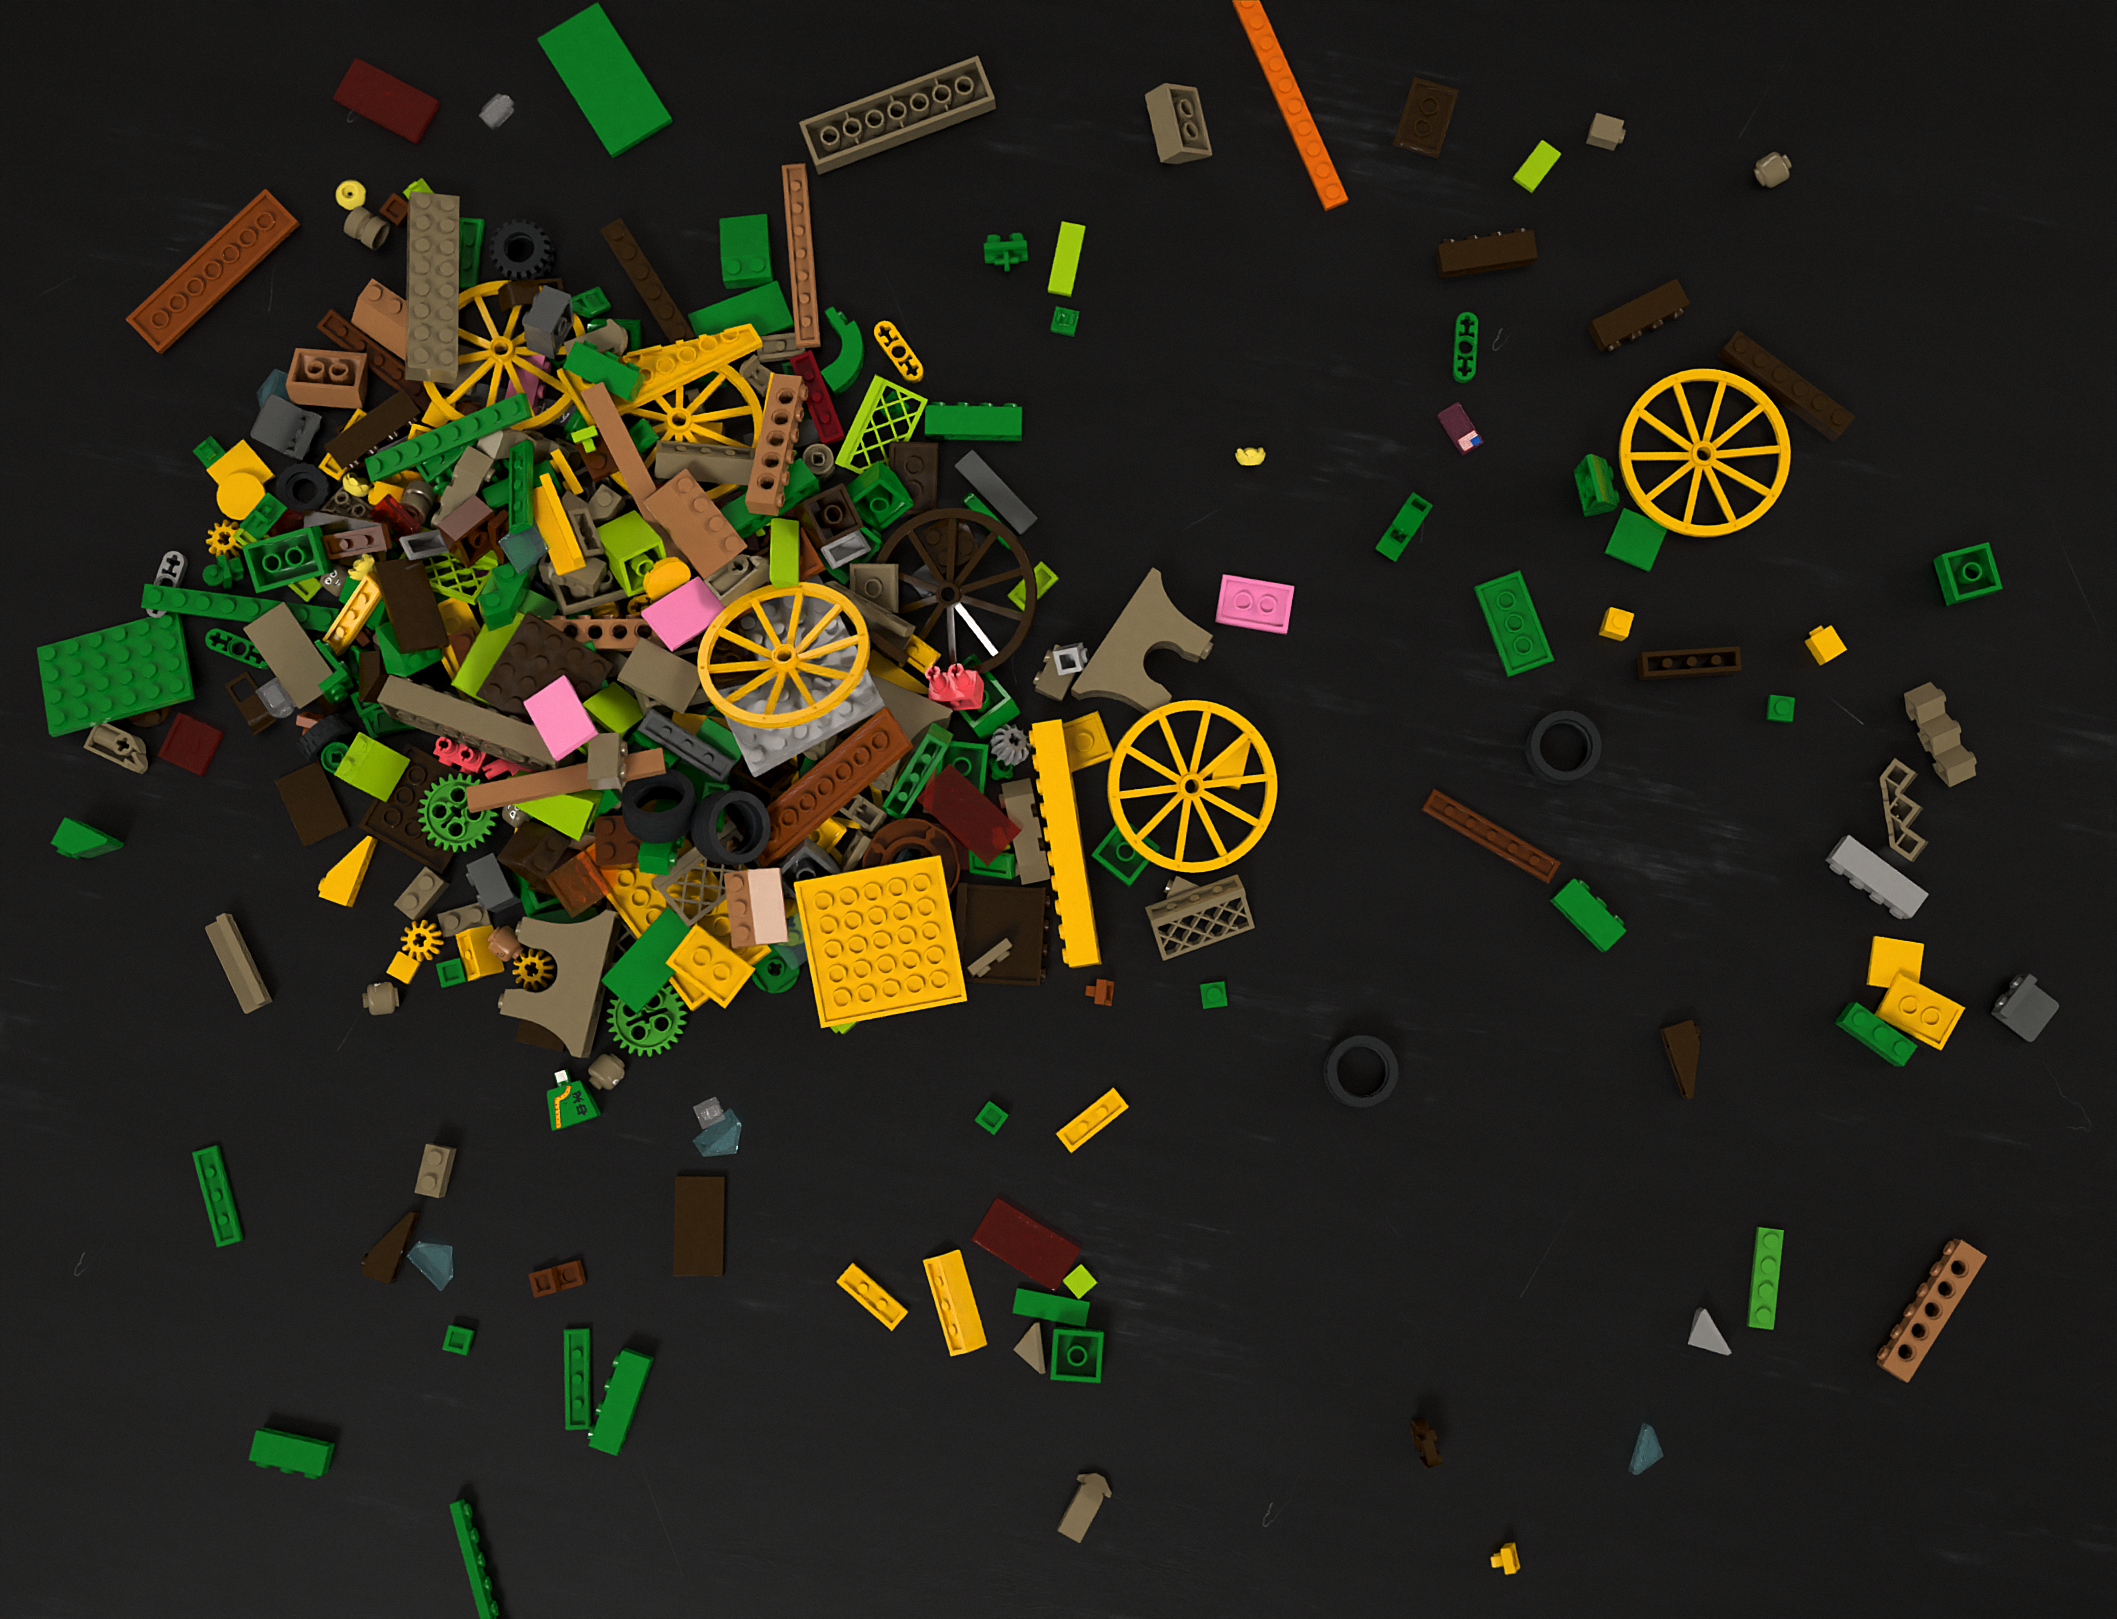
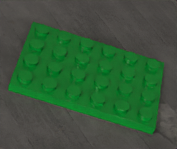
(115, 673)

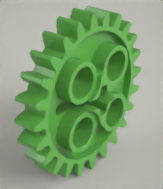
(445, 796)
(654, 1037)

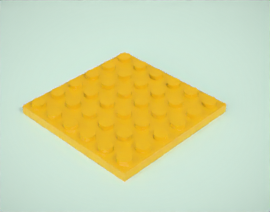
(880, 941)

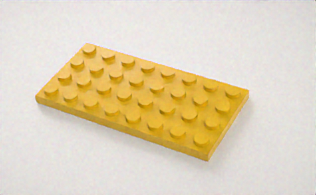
(642, 904)

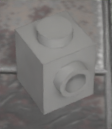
(1071, 658)

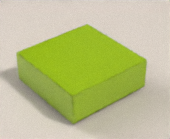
(1079, 1281)

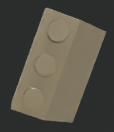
(1178, 123)

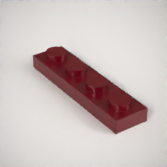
(818, 399)

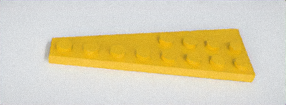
(670, 366)

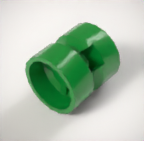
(333, 755)

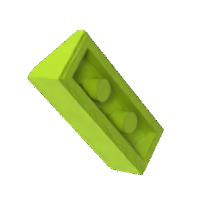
(784, 552)

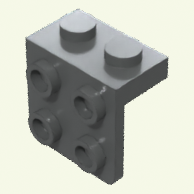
(285, 427)
(2025, 1007)

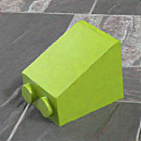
(630, 550)
(613, 712)
(372, 766)

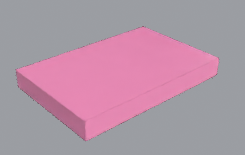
(1254, 604)
(683, 613)
(560, 718)

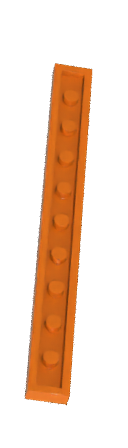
(1291, 103)

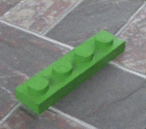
(1765, 1278)

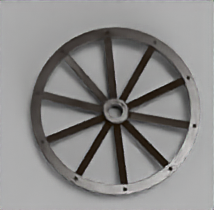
(1026, 569)

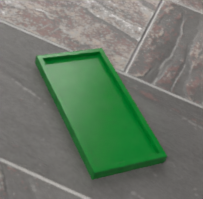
(605, 80)

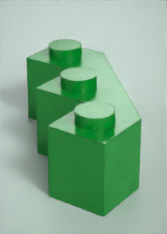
(500, 606)

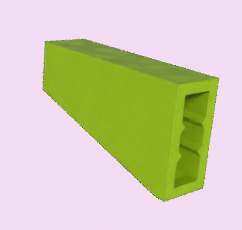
(567, 812)

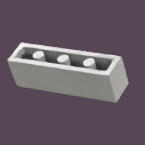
(1876, 877)

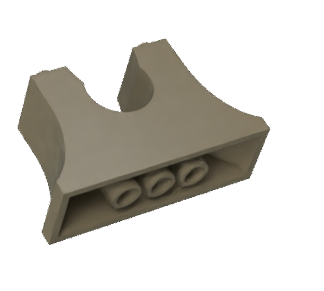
(1144, 626)
(912, 713)
(577, 995)

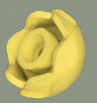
(357, 197)
(1250, 456)
(355, 485)
(362, 567)

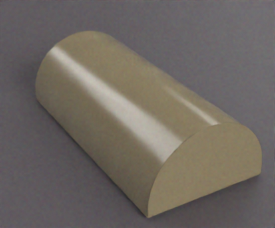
(571, 602)

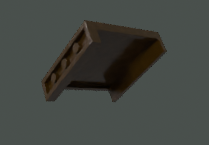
(1000, 912)

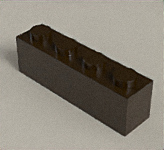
(1486, 253)
(1639, 315)
(372, 429)
(1689, 663)

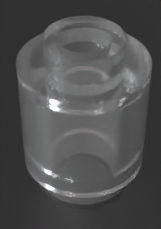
(497, 110)

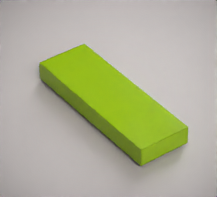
(1066, 259)

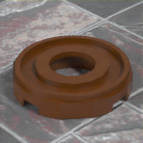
(917, 835)

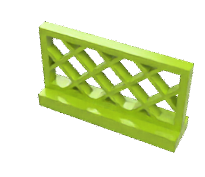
(864, 416)
(486, 563)

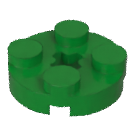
(774, 983)

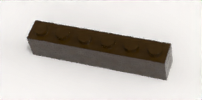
(647, 282)
(1786, 386)

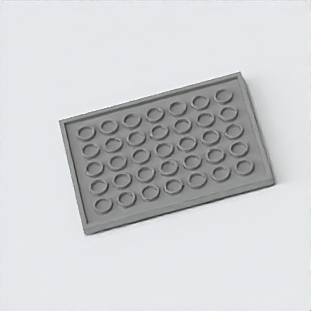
(770, 747)

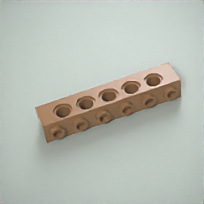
(782, 389)
(608, 624)
(1944, 1304)

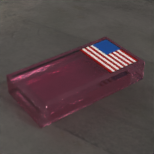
(1460, 428)

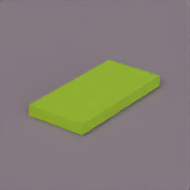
(483, 656)

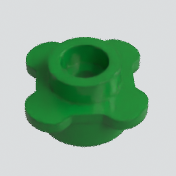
(996, 774)

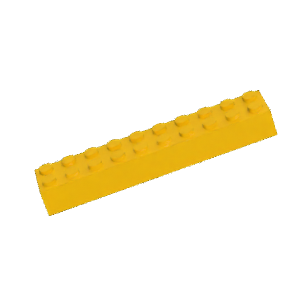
(1066, 844)

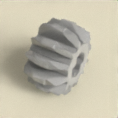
(1010, 745)

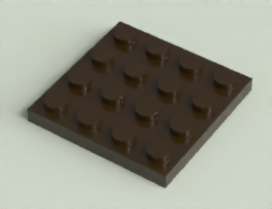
(534, 660)
(398, 817)

